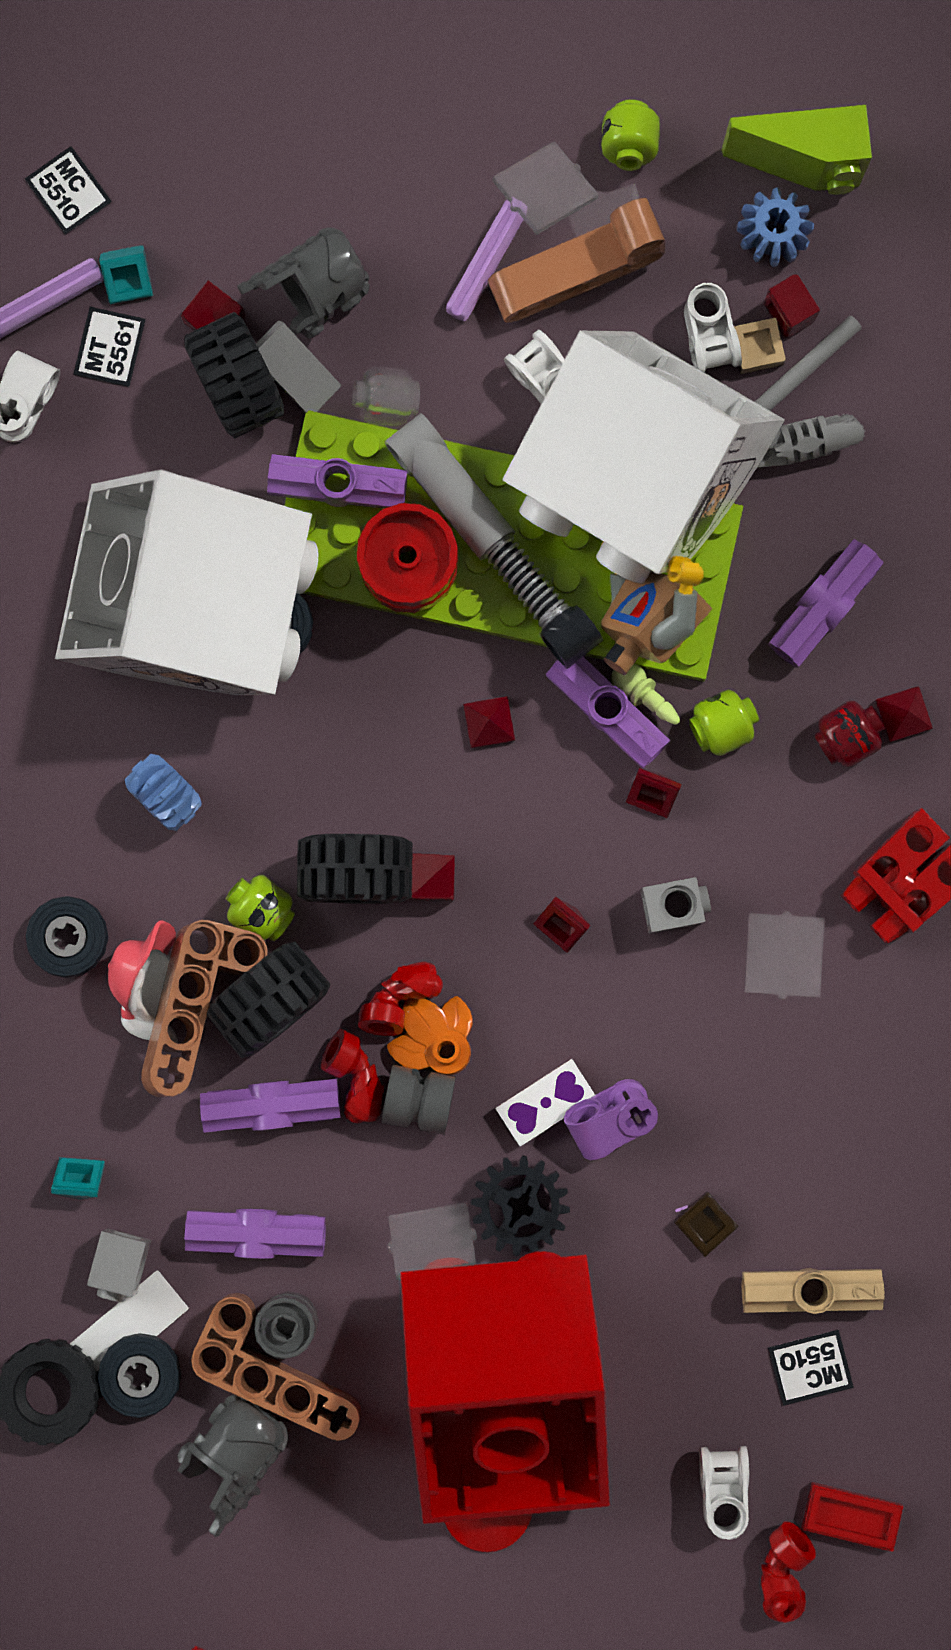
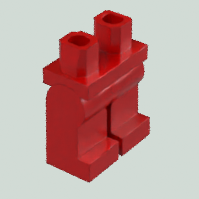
(894, 881)

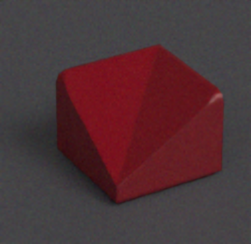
(791, 305)
(209, 306)
(433, 877)

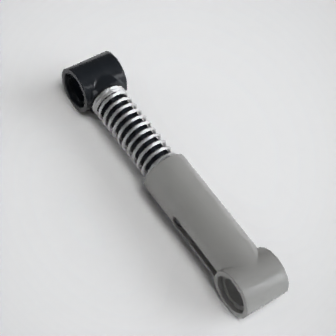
(426, 458)

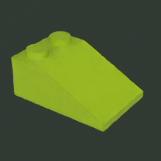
(807, 147)

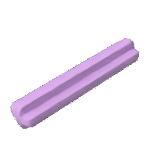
(484, 263)
(49, 296)

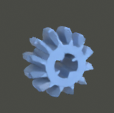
(776, 210)
(163, 792)

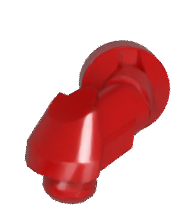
(382, 1013)
(366, 1093)
(782, 1593)

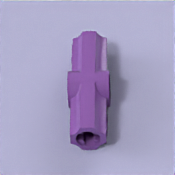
(307, 479)
(825, 603)
(629, 729)
(270, 1105)
(255, 1233)

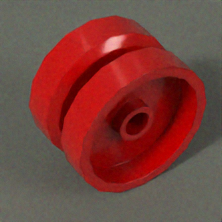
(415, 531)

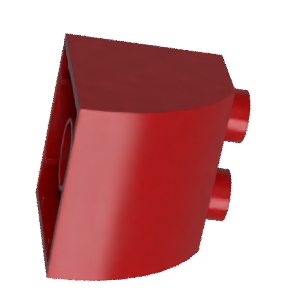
(505, 1388)

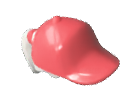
(138, 978)

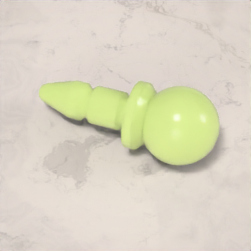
(642, 691)

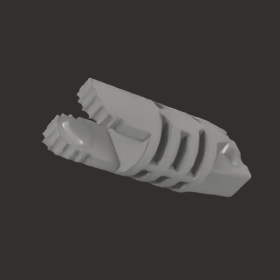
(812, 439)

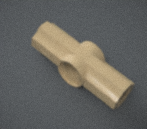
(842, 1290)

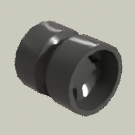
(418, 1099)
(290, 1323)

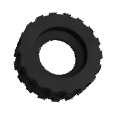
(84, 1392)

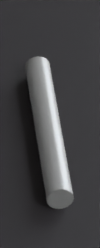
(809, 363)

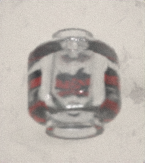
(386, 396)

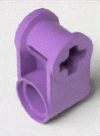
(609, 1120)

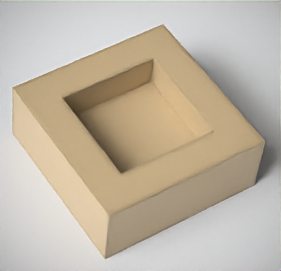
(760, 345)

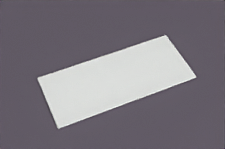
(146, 1312)

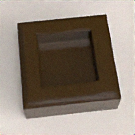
(706, 1224)

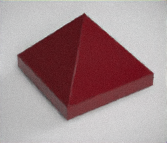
(904, 714)
(489, 722)
(653, 792)
(562, 923)

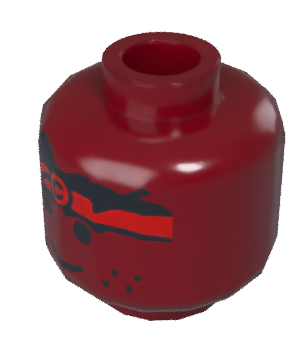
(850, 733)

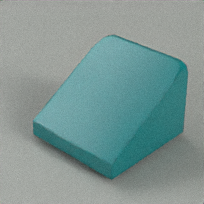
(126, 274)

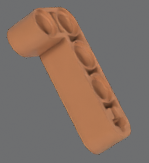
(581, 263)
(192, 1011)
(280, 1375)

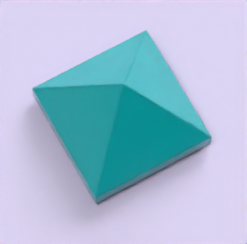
(78, 1178)

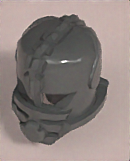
(314, 278)
(239, 1450)

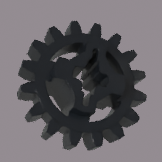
(538, 1215)

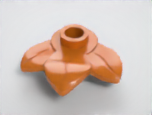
(430, 1030)

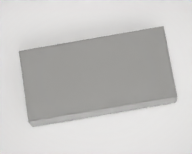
(296, 369)

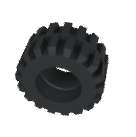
(234, 375)
(354, 868)
(268, 999)

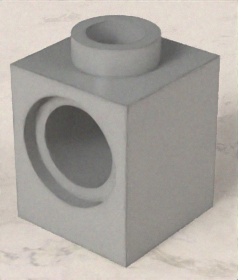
(654, 905)
(118, 1264)

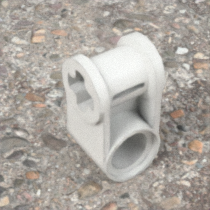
(712, 338)
(536, 365)
(25, 389)
(725, 1486)

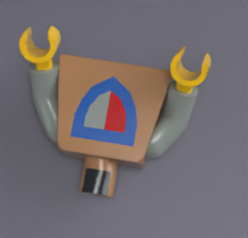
(653, 615)

